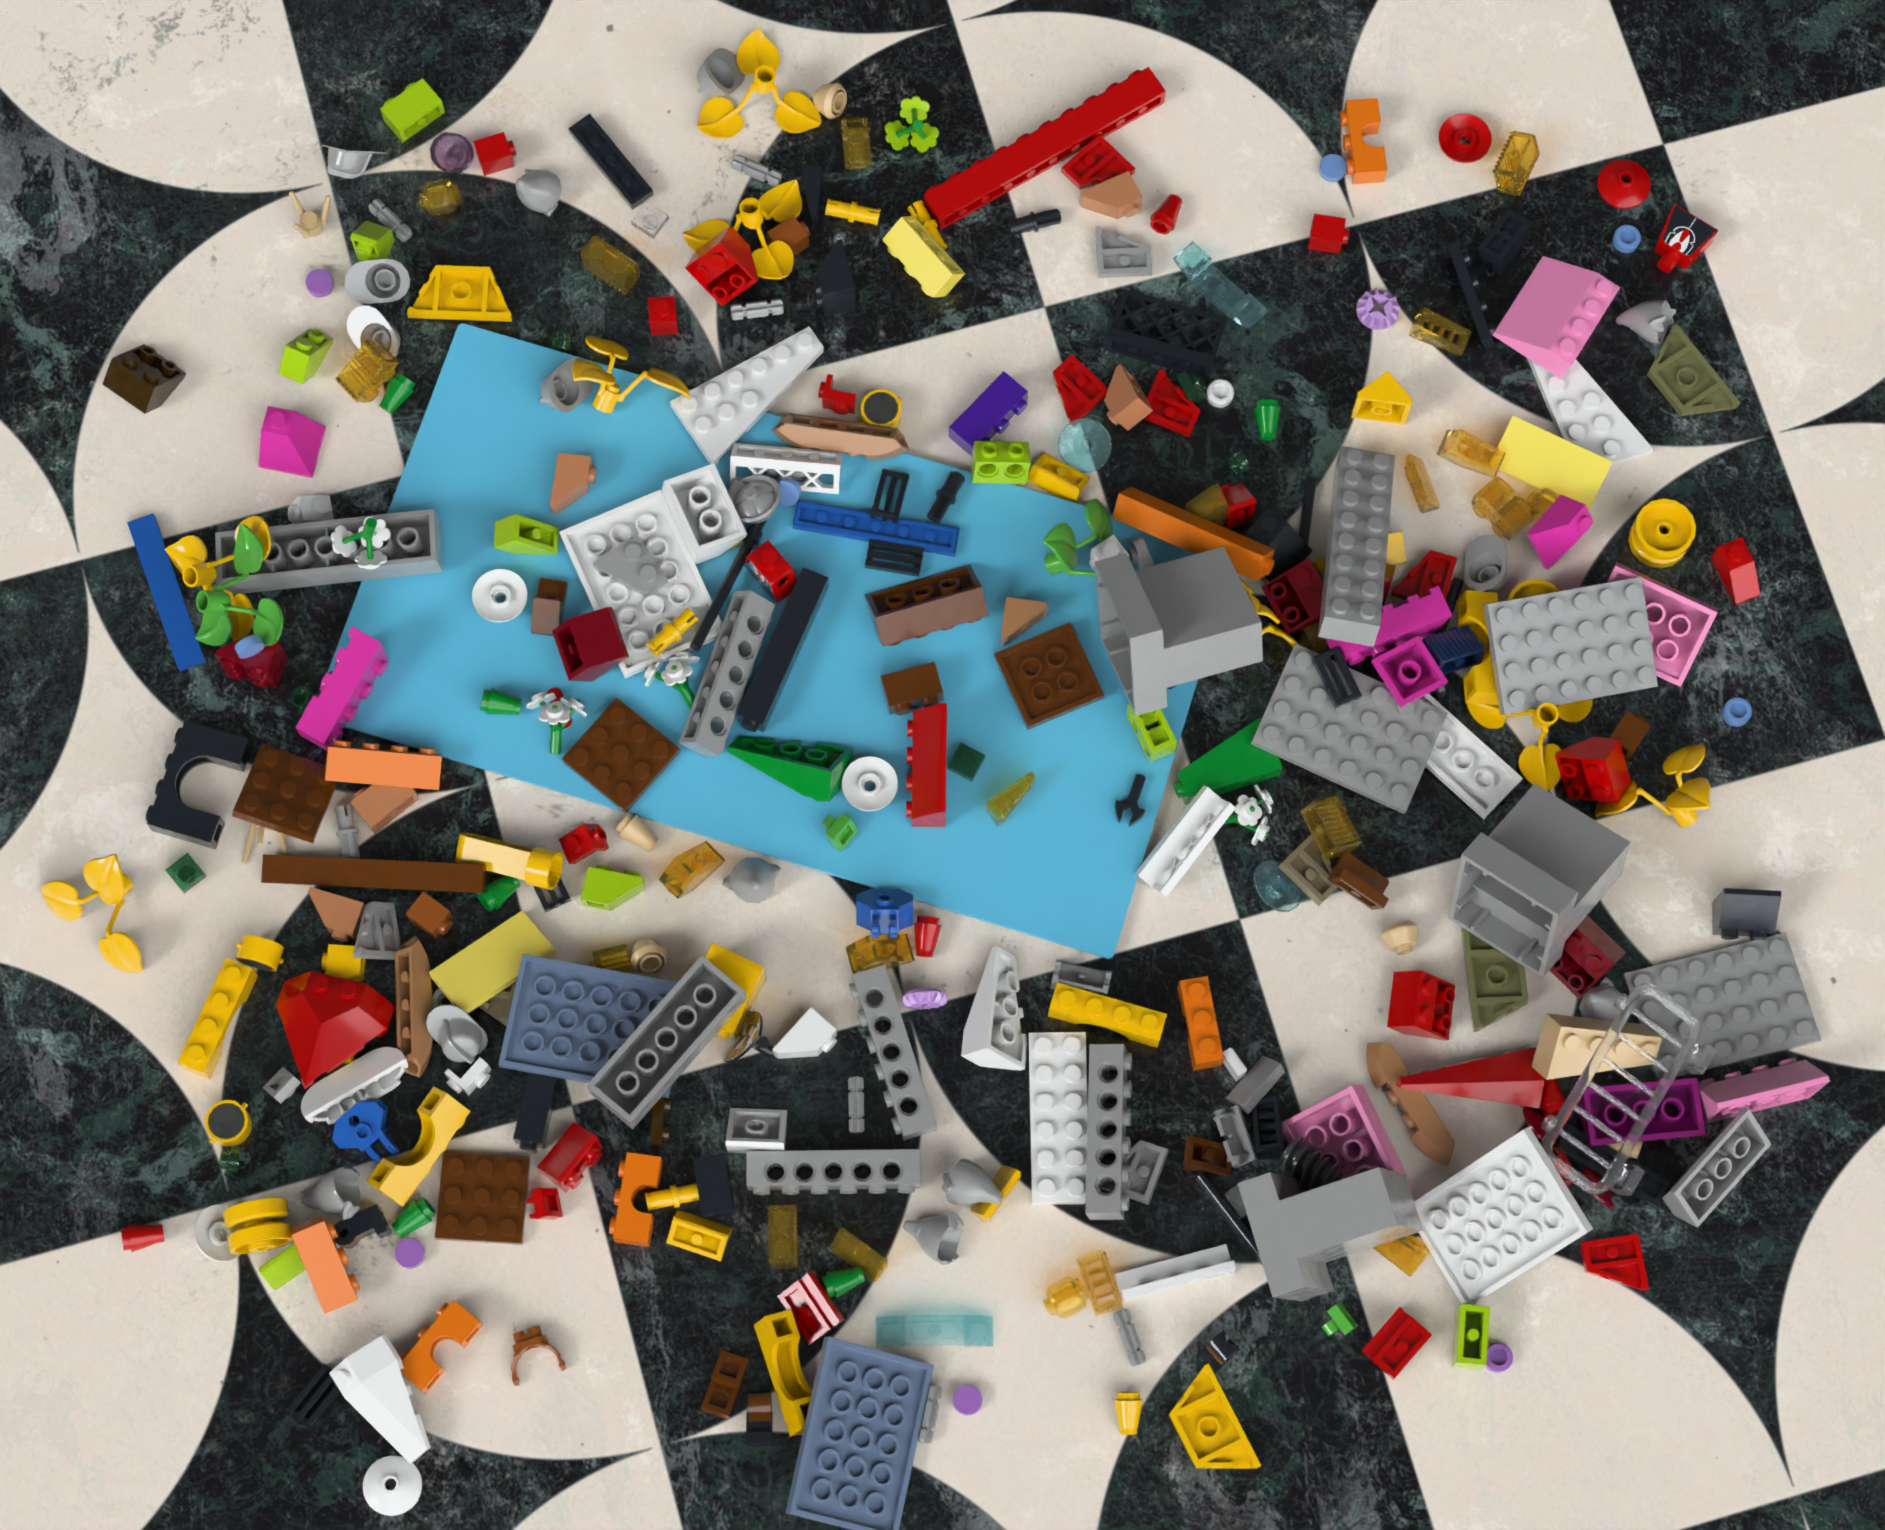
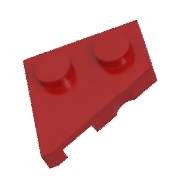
(1096, 164)
(1078, 388)
(1171, 406)
(1432, 571)
(1616, 1260)

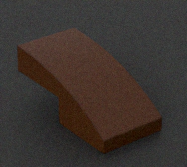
(724, 1384)

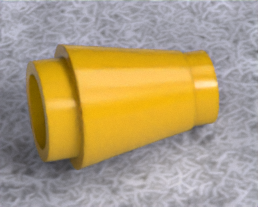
(1128, 1411)

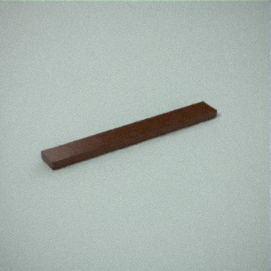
(373, 873)

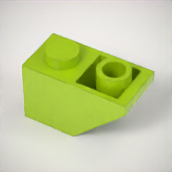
(372, 241)
(304, 355)
(609, 889)

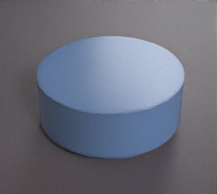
(1332, 168)
(1626, 238)
(790, 491)
(249, 646)
(1737, 711)

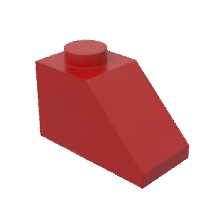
(1240, 504)
(1737, 570)

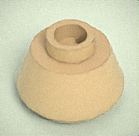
(830, 100)
(1400, 937)
(648, 957)

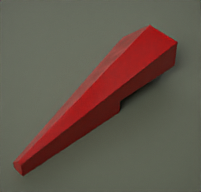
(1498, 1079)

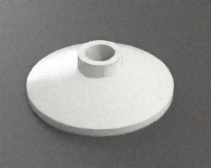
(498, 583)
(866, 771)
(205, 1225)
(405, 1493)

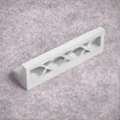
(789, 459)
(1184, 841)
(1174, 1273)

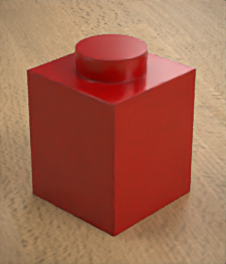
(495, 153)
(1328, 233)
(662, 315)

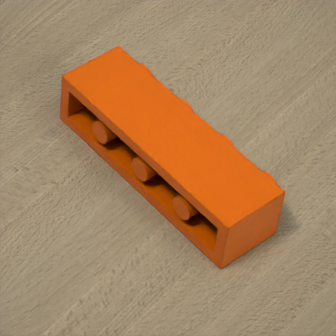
(383, 766)

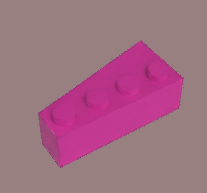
(1400, 625)
(343, 689)

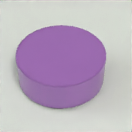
(319, 283)
(409, 1253)
(1498, 1357)
(967, 1400)

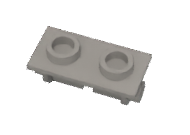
(1236, 1136)

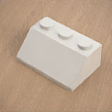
(703, 512)

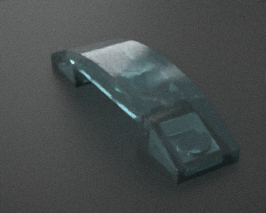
(1218, 288)
(934, 1330)

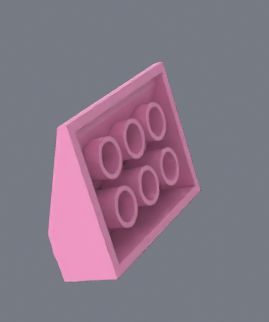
(1556, 314)
(1675, 624)
(1759, 1089)
(1347, 1132)

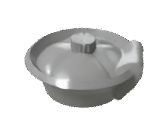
(755, 497)

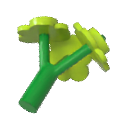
(923, 134)

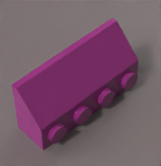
(1676, 1116)

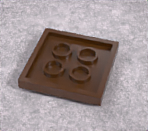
(1048, 675)
(621, 755)
(285, 794)
(482, 1198)

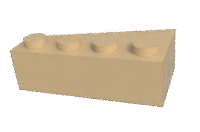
(1570, 1042)

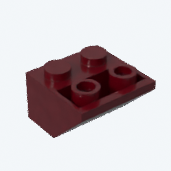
(1296, 596)
(590, 644)
(262, 669)
(1586, 957)

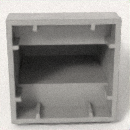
(1174, 623)
(1535, 878)
(1307, 1229)

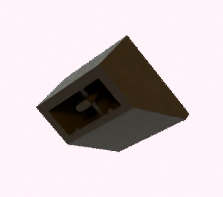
(143, 378)

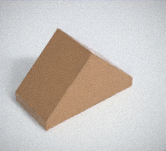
(1020, 616)

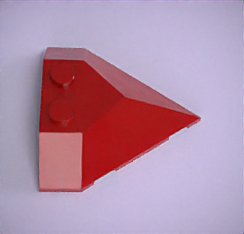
(329, 1020)

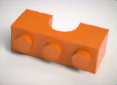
(1365, 162)
(1201, 1023)
(638, 1173)
(451, 1324)

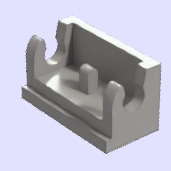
(1081, 977)

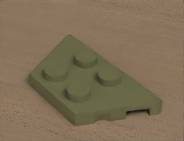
(1688, 378)
(1493, 982)

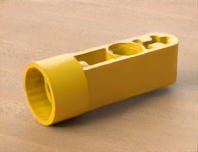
(537, 866)

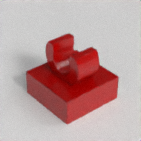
(546, 1204)

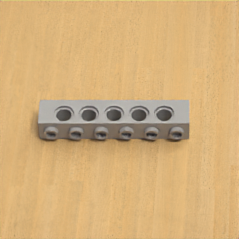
(727, 673)
(878, 982)
(1102, 1060)
(760, 1162)

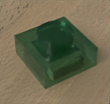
(1193, 386)
(966, 762)
(185, 873)

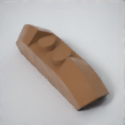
(844, 436)
(413, 1005)
(1417, 1113)

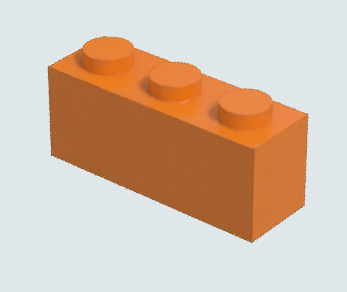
(325, 1263)

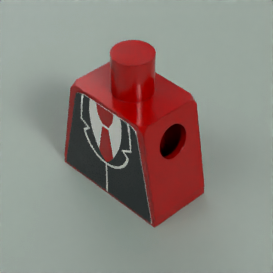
(1683, 239)
(769, 569)

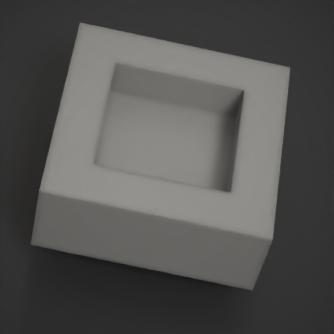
(282, 1085)

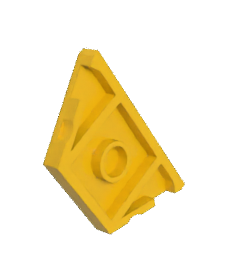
(461, 295)
(1211, 1427)

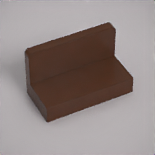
(1360, 881)

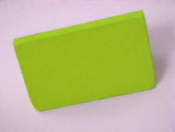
(282, 1267)

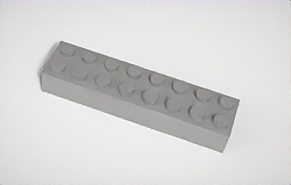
(1357, 546)
(305, 556)

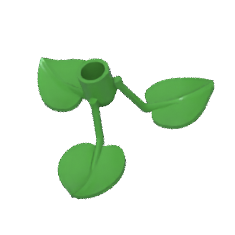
(1063, 542)
(216, 604)

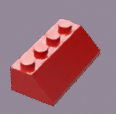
(928, 766)

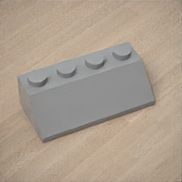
(1717, 1169)

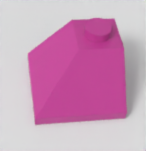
(290, 442)
(1559, 529)
(1409, 671)

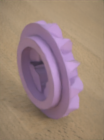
(1377, 320)
(924, 998)

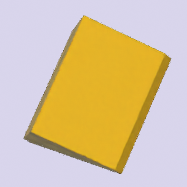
(1382, 401)

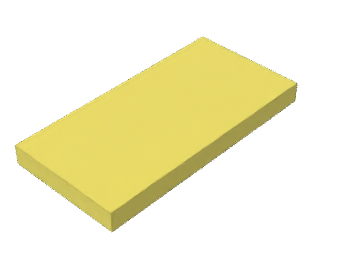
(1552, 462)
(490, 962)

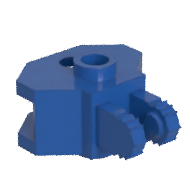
(884, 911)
(363, 1135)

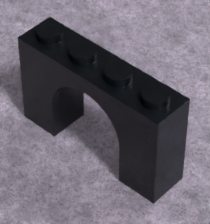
(194, 747)

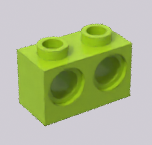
(1000, 462)
(1152, 733)

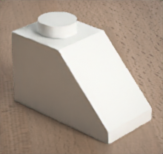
(807, 1037)

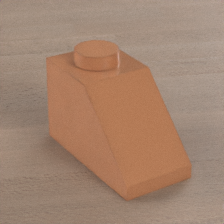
(1113, 197)
(1126, 399)
(571, 480)
(382, 804)
(338, 913)

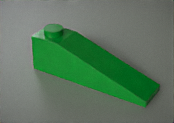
(806, 769)

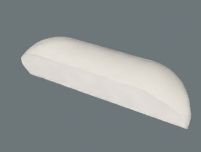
(360, 1080)

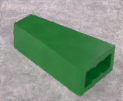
(1228, 766)

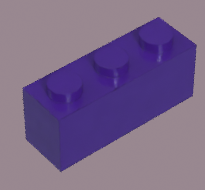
(989, 412)

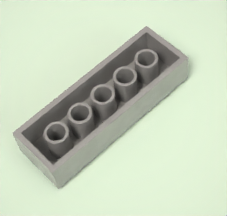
(667, 1042)

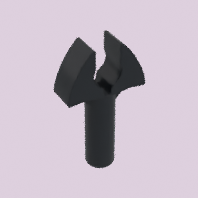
(1132, 801)

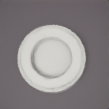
(1220, 393)

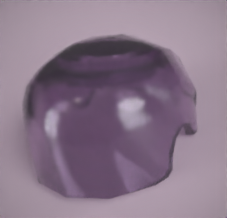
(451, 152)

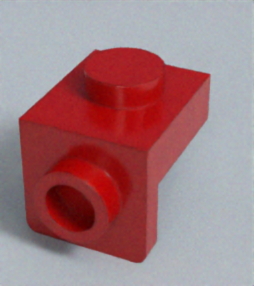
(837, 401)
(583, 842)

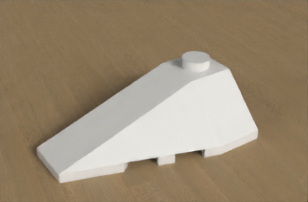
(993, 1025)
(376, 1389)

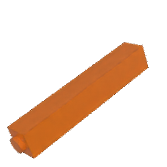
(1192, 532)

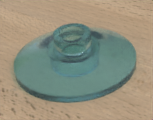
(1076, 454)
(1276, 887)

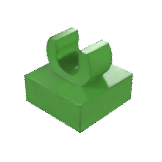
(840, 831)
(1340, 1320)

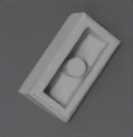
(1256, 1084)

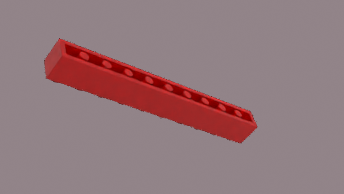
(1043, 148)

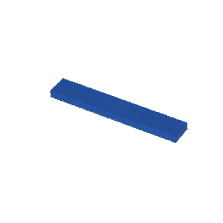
(860, 526)
(166, 592)

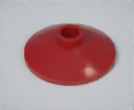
(1467, 128)
(1619, 193)

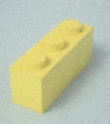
(923, 257)

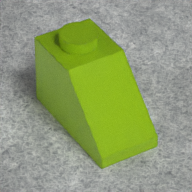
(525, 536)

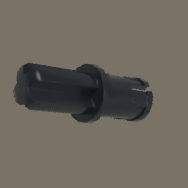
(1033, 221)
(946, 496)

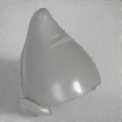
(539, 190)
(1649, 319)
(752, 879)
(1599, 1001)
(969, 1185)
(336, 1193)
(937, 1236)

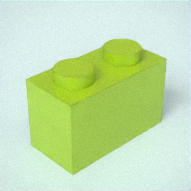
(412, 110)
(1470, 1336)

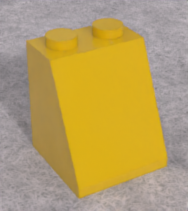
(746, 975)

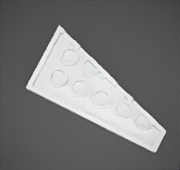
(740, 396)
(1588, 415)

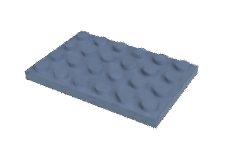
(574, 1017)
(859, 1437)

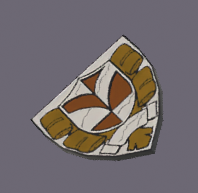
(748, 1038)

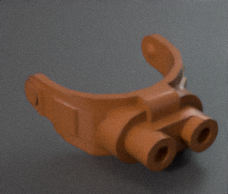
(527, 1341)

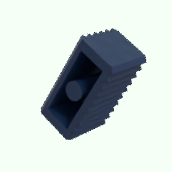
(1455, 649)

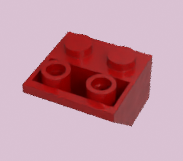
(724, 266)
(1594, 770)
(1421, 1005)
(571, 1157)

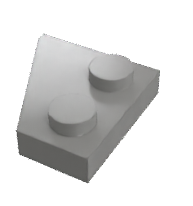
(1120, 256)
(633, 566)
(378, 932)
(1145, 1168)

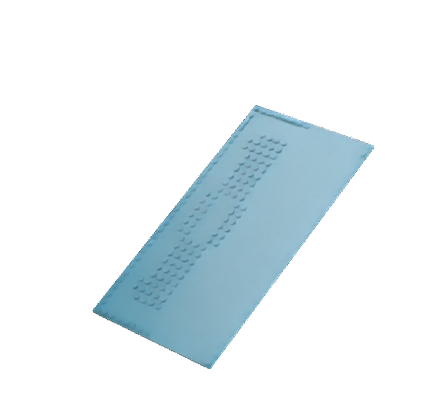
(492, 452)

